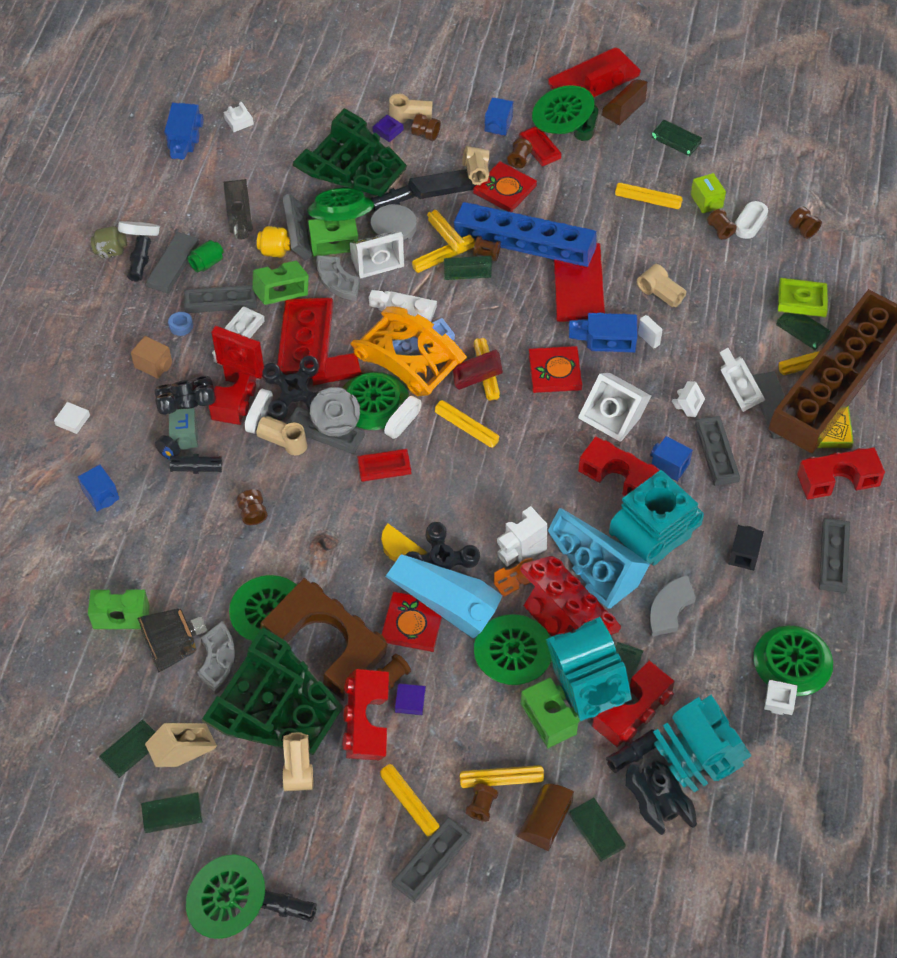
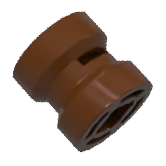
(426, 127)
(805, 222)
(251, 505)

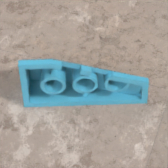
(603, 563)
(454, 596)

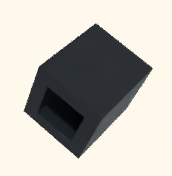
(746, 547)

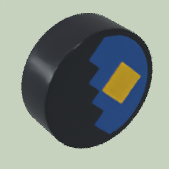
(167, 446)

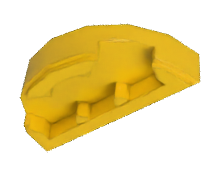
(396, 543)

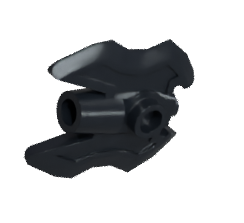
(659, 795)

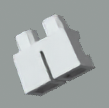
(523, 539)

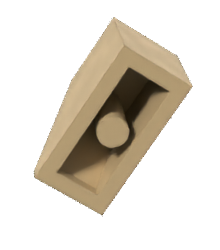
(179, 743)

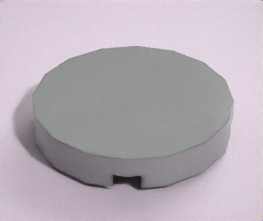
(394, 218)
(334, 411)

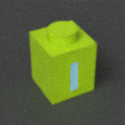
(708, 193)

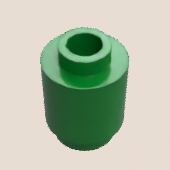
(205, 256)

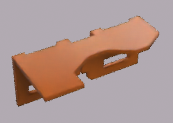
(512, 581)

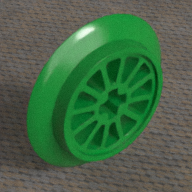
(572, 99)
(340, 205)
(386, 399)
(247, 595)
(508, 625)
(810, 681)
(206, 879)

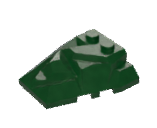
(352, 157)
(273, 698)

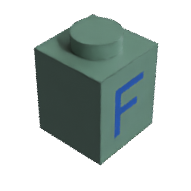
(184, 428)

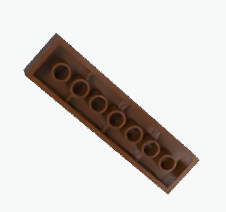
(837, 373)

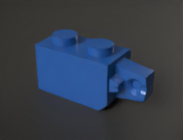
(183, 129)
(606, 332)

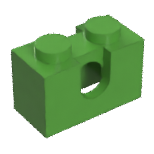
(323, 232)
(289, 275)
(132, 604)
(550, 726)

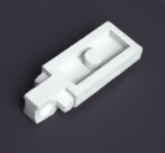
(413, 304)
(244, 323)
(740, 381)

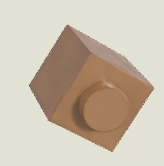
(151, 357)

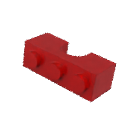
(233, 401)
(604, 458)
(859, 466)
(652, 690)
(362, 738)

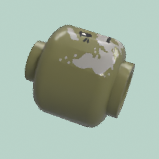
(108, 242)

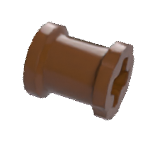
(518, 156)
(721, 224)
(494, 246)
(397, 668)
(481, 802)

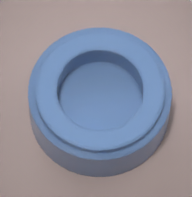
(180, 323)

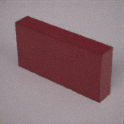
(477, 369)

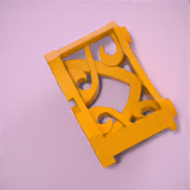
(396, 324)

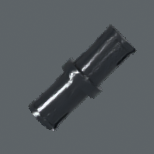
(393, 197)
(139, 258)
(195, 464)
(632, 751)
(288, 905)

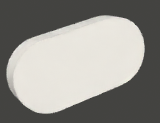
(751, 219)
(138, 228)
(258, 410)
(403, 417)

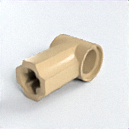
(403, 109)
(477, 164)
(656, 281)
(286, 435)
(297, 767)

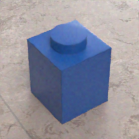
(499, 116)
(671, 457)
(98, 488)

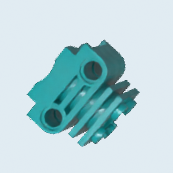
(656, 518)
(589, 669)
(703, 743)

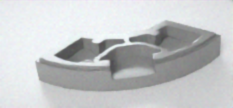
(336, 279)
(669, 604)
(219, 658)

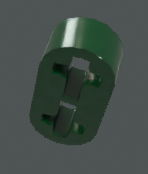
(591, 124)

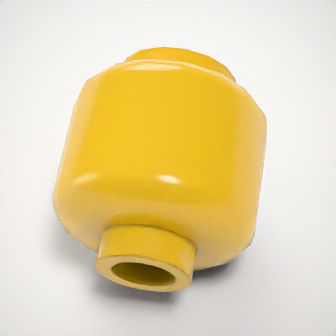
(273, 242)

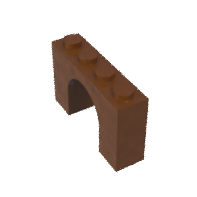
(310, 605)

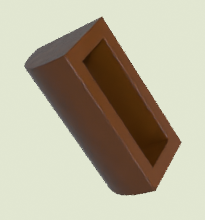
(626, 102)
(546, 815)

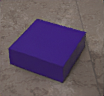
(388, 128)
(410, 699)

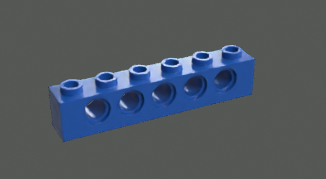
(527, 234)

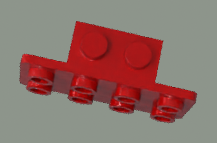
(598, 73)
(560, 598)

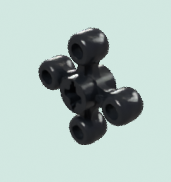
(285, 381)
(185, 395)
(444, 551)

